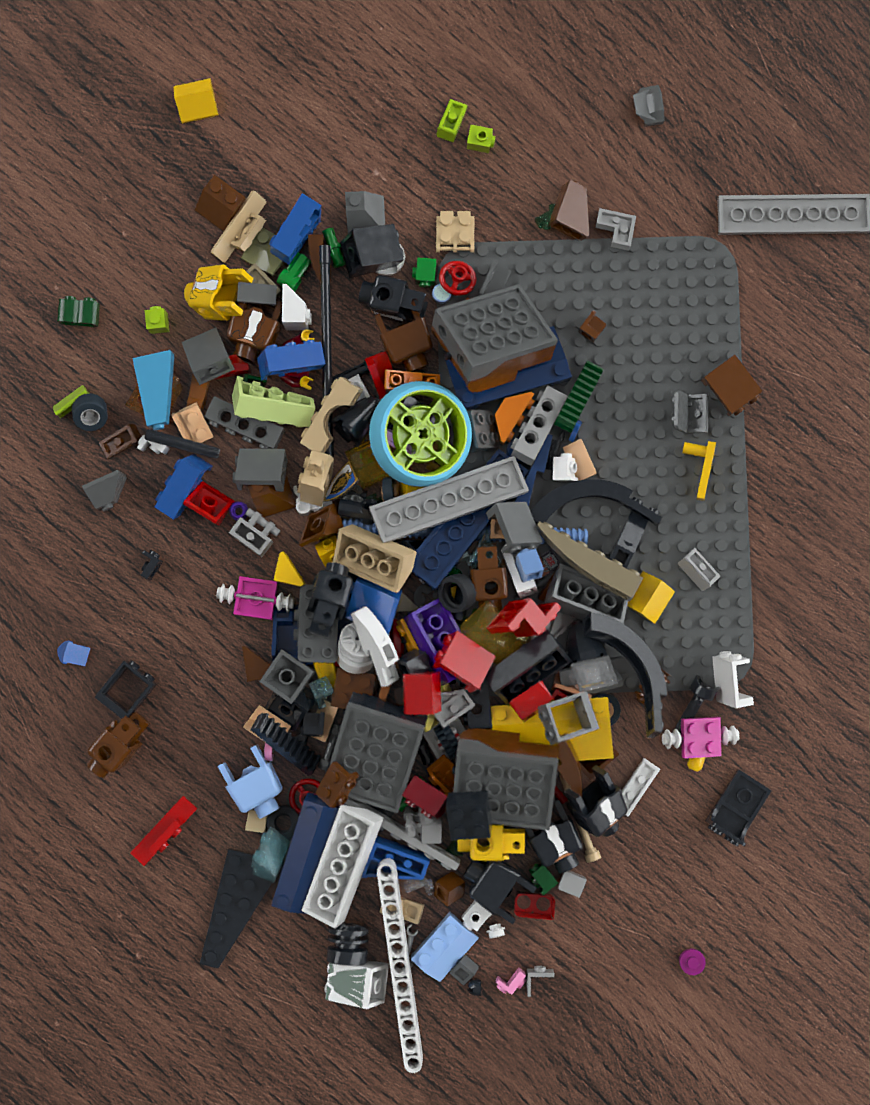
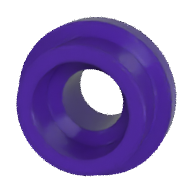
(232, 511)

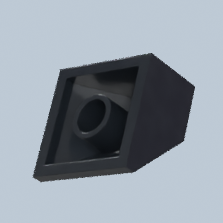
(288, 712)

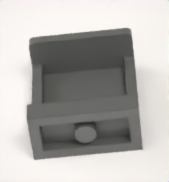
(207, 356)
(260, 468)
(516, 525)

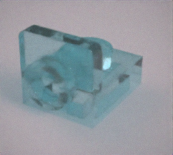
(320, 690)

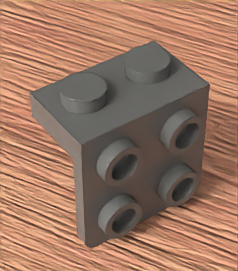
(690, 412)

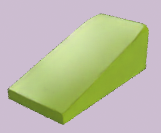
(451, 120)

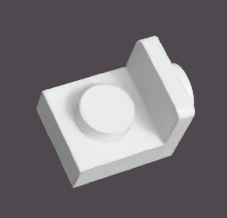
(143, 444)

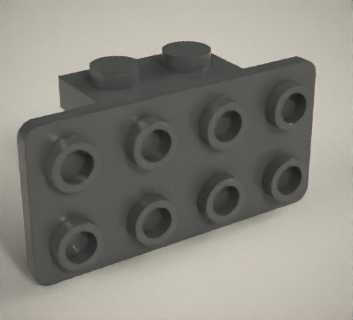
(313, 646)

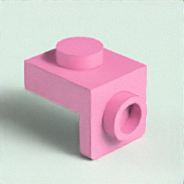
(516, 981)

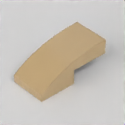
(411, 910)

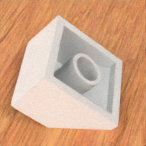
(294, 311)

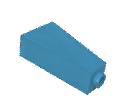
(155, 382)

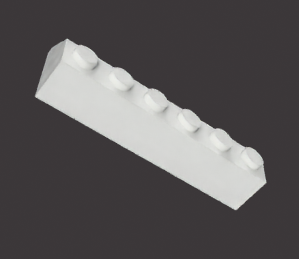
(342, 864)

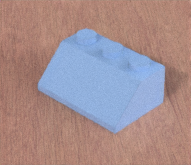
(444, 947)

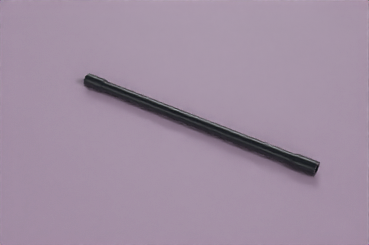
(325, 261)

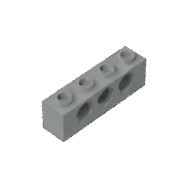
(554, 401)

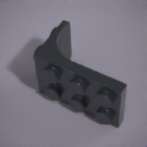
(737, 807)

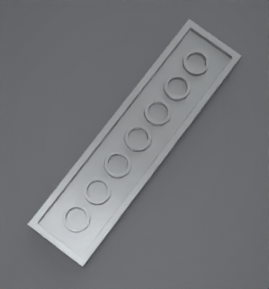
(793, 214)
(448, 499)

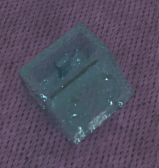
(271, 855)

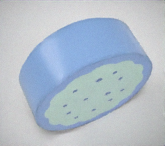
(440, 295)

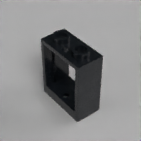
(111, 703)

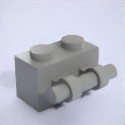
(250, 536)
(428, 828)

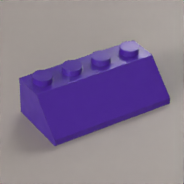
(429, 628)

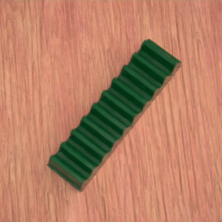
(578, 396)

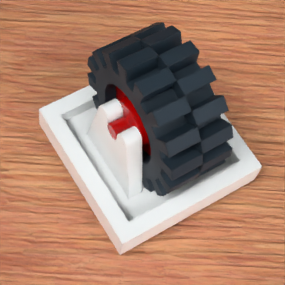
(445, 739)

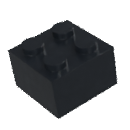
(469, 815)

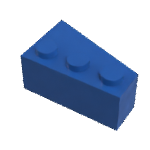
(295, 229)
(290, 358)
(409, 862)

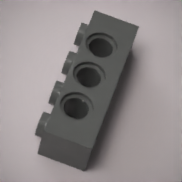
(219, 407)

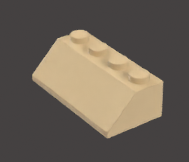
(372, 559)

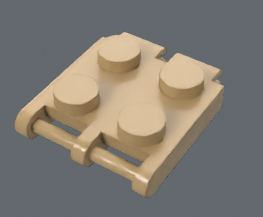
(455, 231)

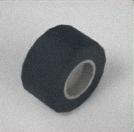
(89, 412)

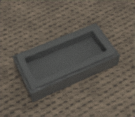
(256, 293)

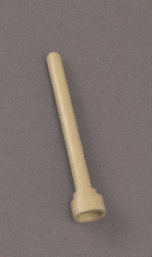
(591, 852)

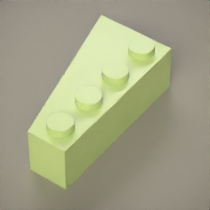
(271, 404)

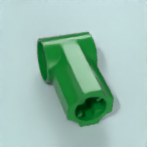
(294, 272)

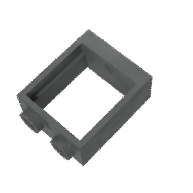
(584, 712)

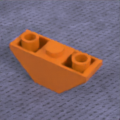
(396, 378)
(511, 414)

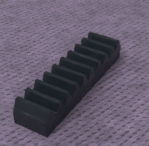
(285, 744)

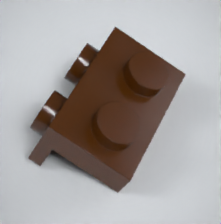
(336, 785)

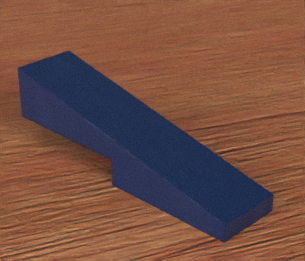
(537, 467)

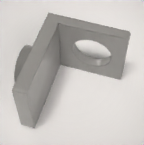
(538, 971)

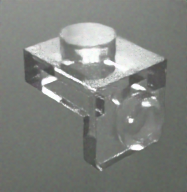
(412, 885)

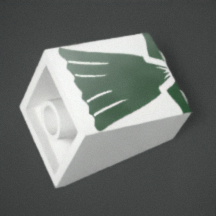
(357, 985)

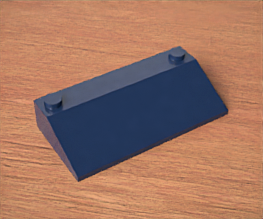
(549, 372)
(304, 853)

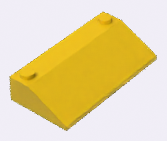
(588, 746)

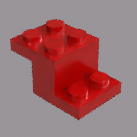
(524, 618)

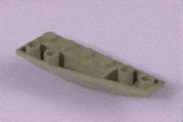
(592, 563)

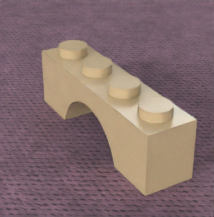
(317, 435)

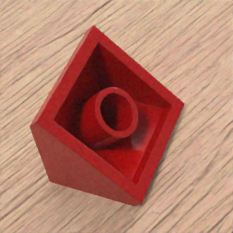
(209, 503)
(422, 693)

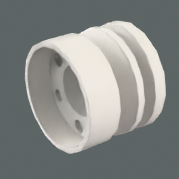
(350, 652)

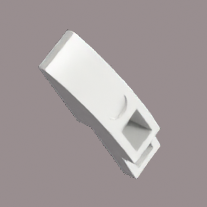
(376, 640)

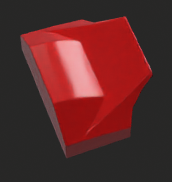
(239, 365)

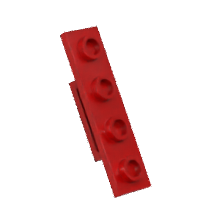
(166, 828)

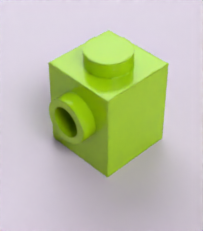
(480, 139)
(156, 320)

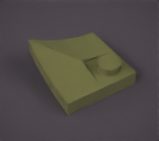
(260, 253)

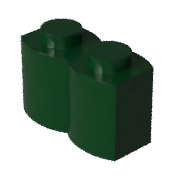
(78, 312)

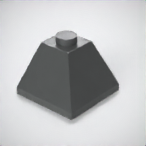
(364, 210)
(105, 490)
(287, 676)

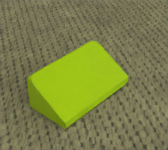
(65, 406)

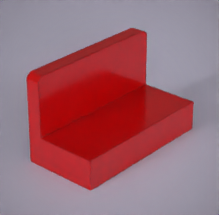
(377, 365)

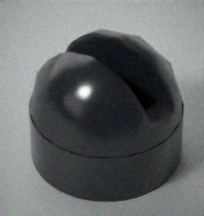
(475, 987)

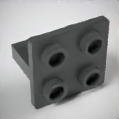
(483, 430)

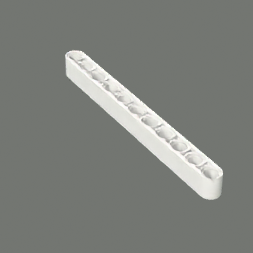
(400, 974)

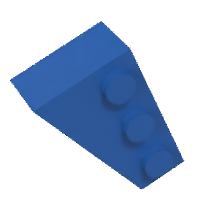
(181, 484)

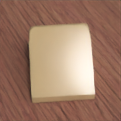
(254, 823)

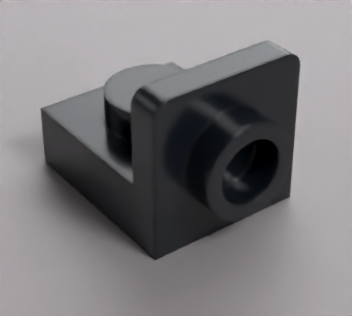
(150, 568)

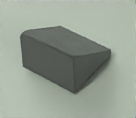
(464, 970)

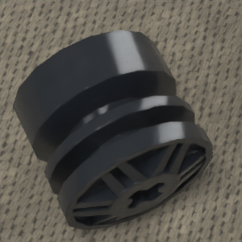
(347, 947)

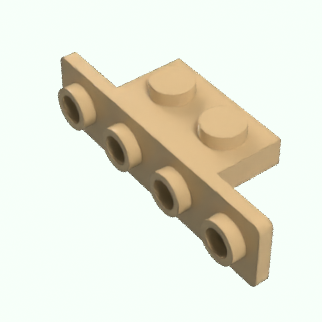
(241, 228)

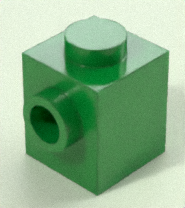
(425, 272)

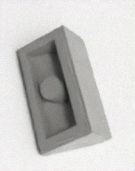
(698, 569)

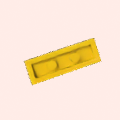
(706, 452)

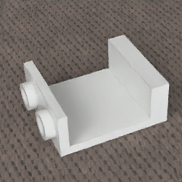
(726, 679)

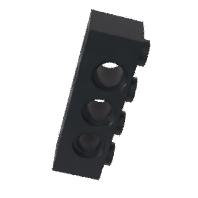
(483, 719)

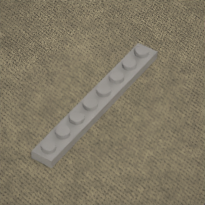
(398, 832)

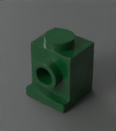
(542, 877)

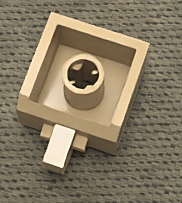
(315, 478)

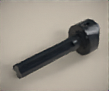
(701, 693)

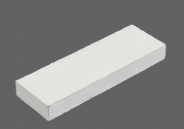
(638, 784)

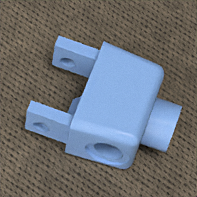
(255, 787)

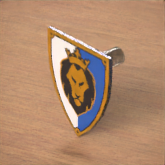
(343, 483)

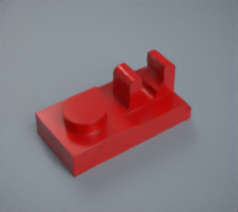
(395, 638)

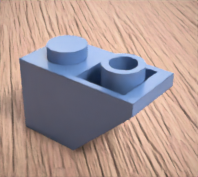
(529, 565)

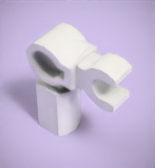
(305, 508)

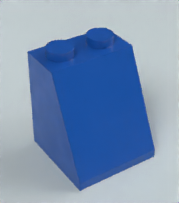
(377, 599)

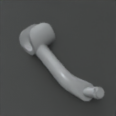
(410, 939)

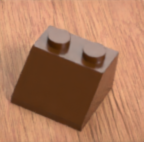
(219, 203)

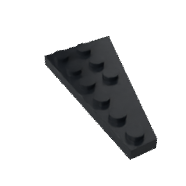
(234, 905)

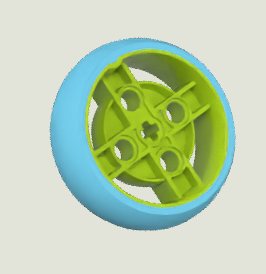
(442, 406)

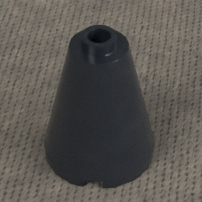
(355, 421)

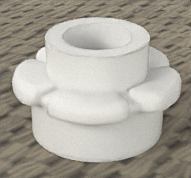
(495, 931)

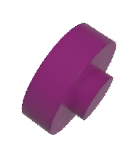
(692, 961)

